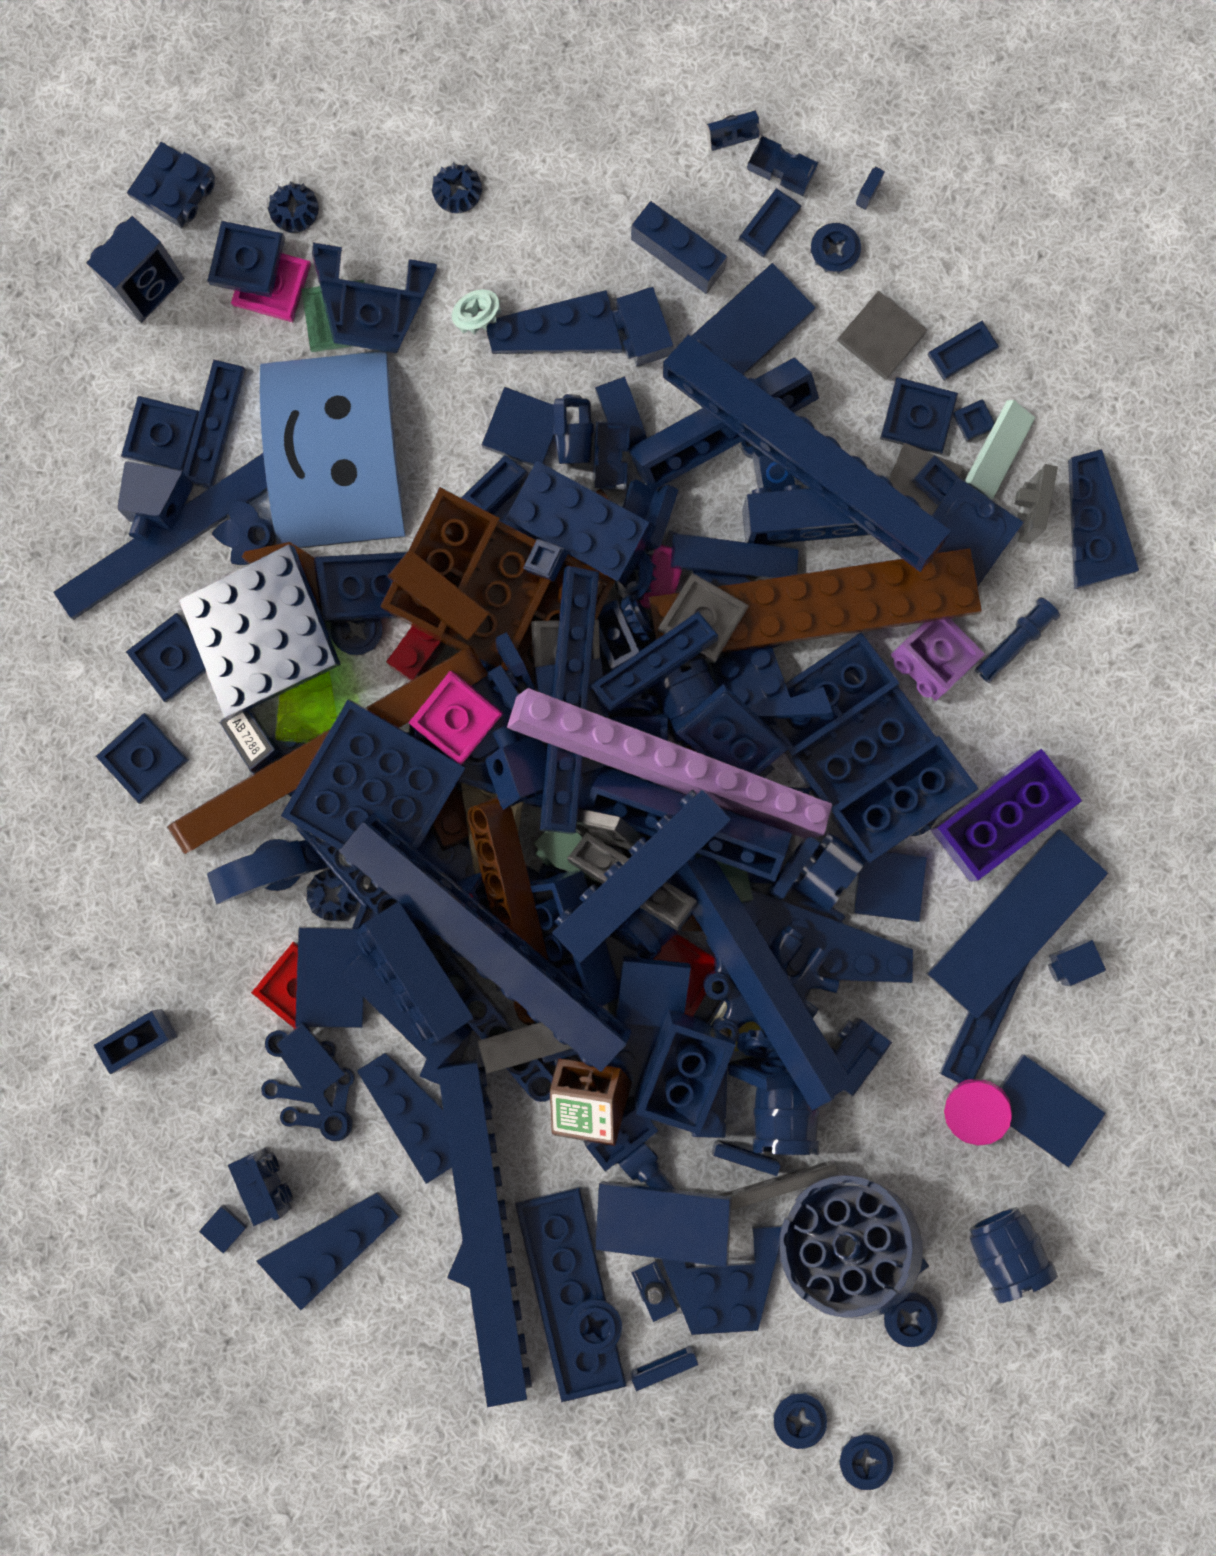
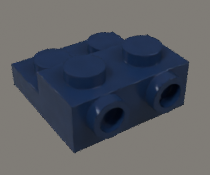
(172, 184)

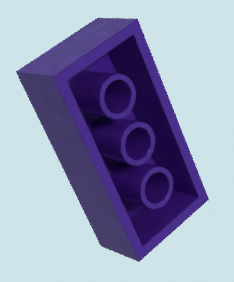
(1006, 815)

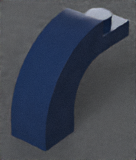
(263, 869)

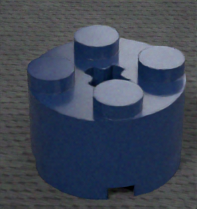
(829, 871)

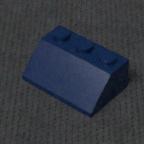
(683, 1072)

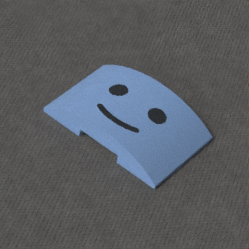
(330, 450)

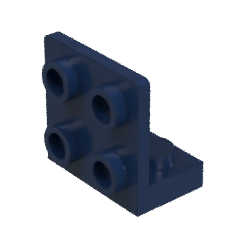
(261, 1187)

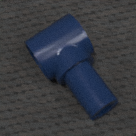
(643, 1166)

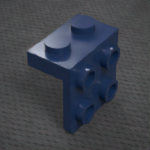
(500, 690)

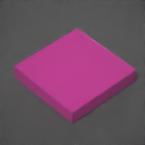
(286, 291)
(456, 717)

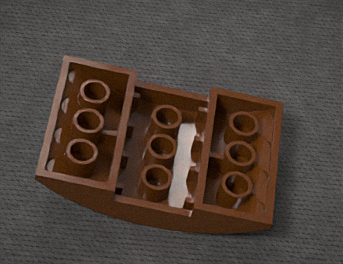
(486, 565)

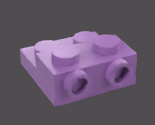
(936, 656)

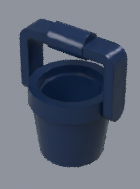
(575, 439)

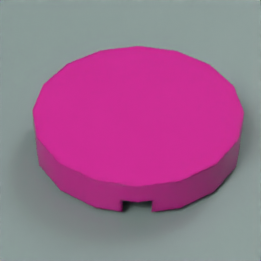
(978, 1112)

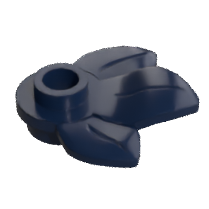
(241, 529)

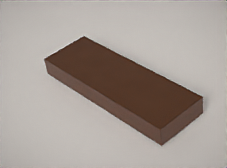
(438, 595)

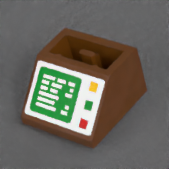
(588, 1102)

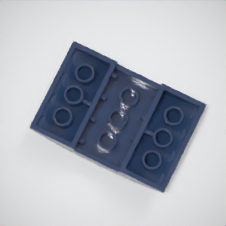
(874, 756)

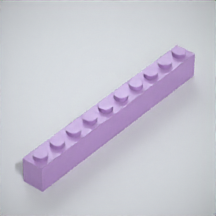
(667, 764)

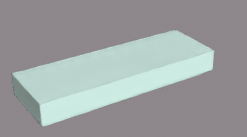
(1000, 449)

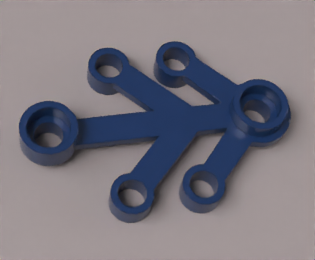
(308, 1094)

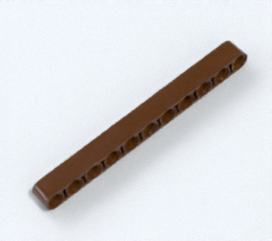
(286, 773)

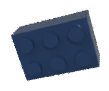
(135, 268)

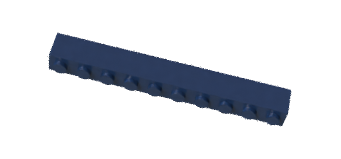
(805, 452)
(485, 942)
(482, 1233)

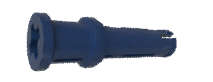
(1026, 630)

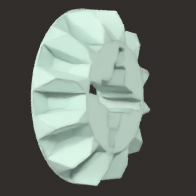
(469, 306)

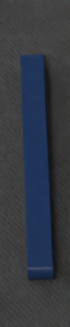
(451, 966)

